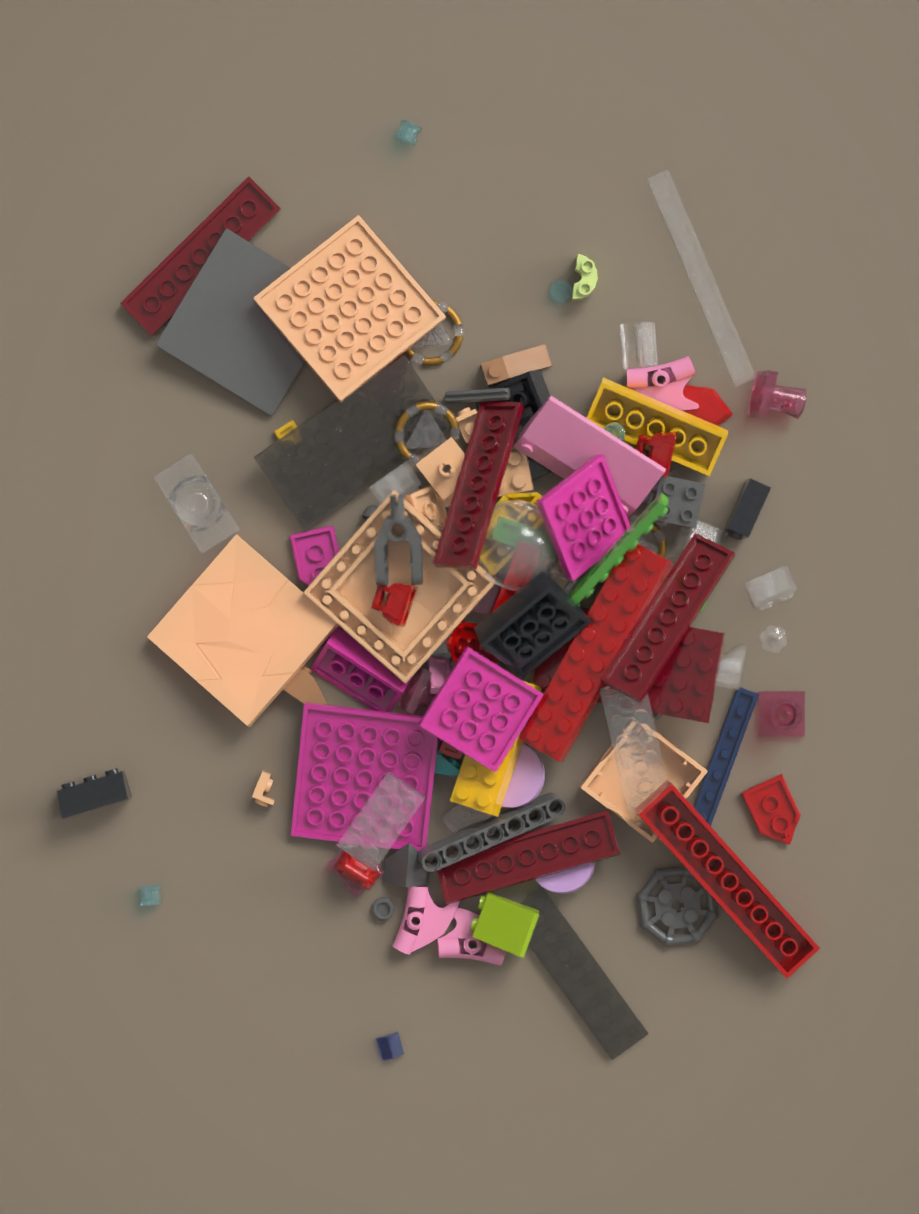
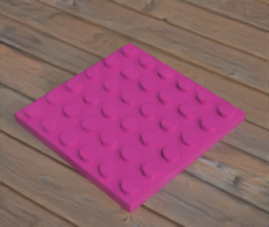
(345, 759)

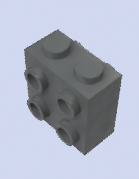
(683, 500)

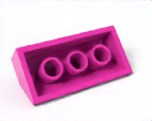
(358, 672)

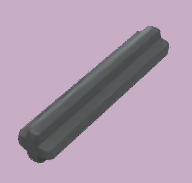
(478, 395)

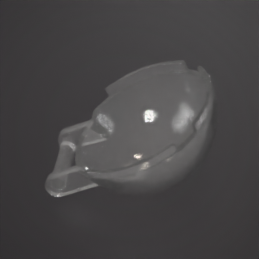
(518, 546)

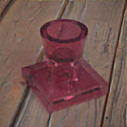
(768, 396)
(417, 692)
(770, 707)

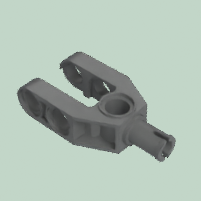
(386, 534)

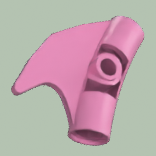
(668, 391)
(432, 923)
(456, 942)

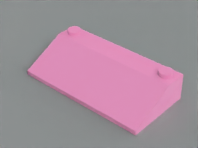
(568, 440)

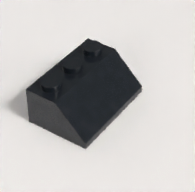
(93, 793)

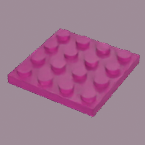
(583, 517)
(480, 709)

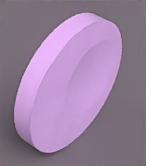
(526, 779)
(568, 880)

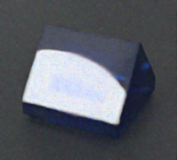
(390, 1046)

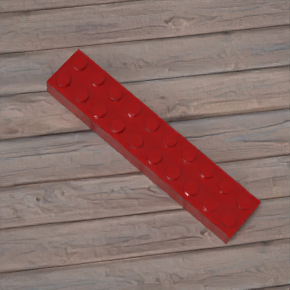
(578, 678)
(726, 879)

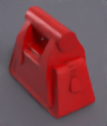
(661, 448)
(397, 604)
(356, 871)

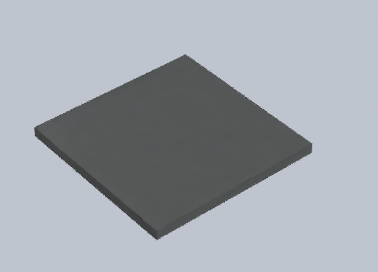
(227, 333)

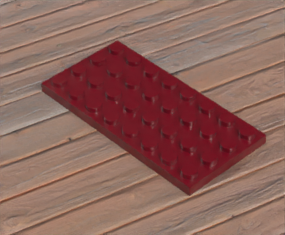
(683, 686)

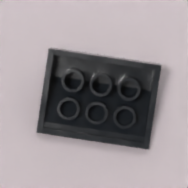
(531, 625)

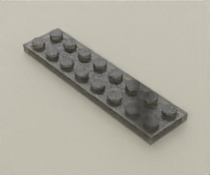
(582, 978)

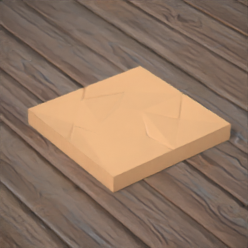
(349, 586)
(242, 630)

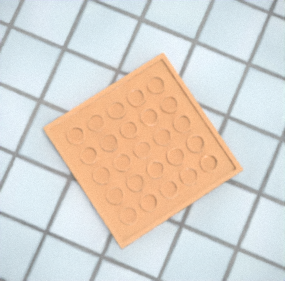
(349, 308)

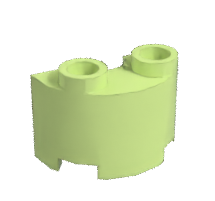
(588, 275)

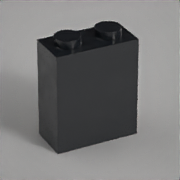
(746, 509)

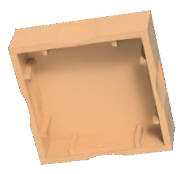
(605, 784)

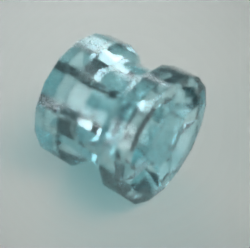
(408, 132)
(615, 427)
(149, 895)

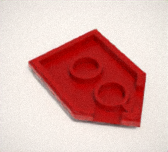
(710, 404)
(462, 636)
(773, 809)

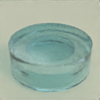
(560, 291)

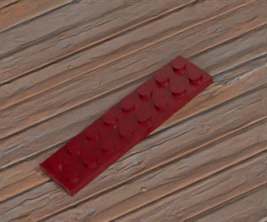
(165, 287)
(478, 485)
(667, 617)
(531, 857)

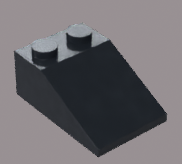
(528, 390)

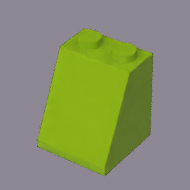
(504, 924)

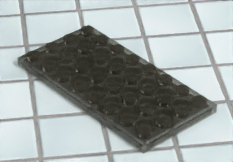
(346, 444)

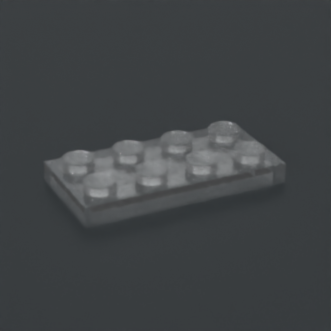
(381, 820)

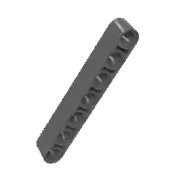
(481, 829)

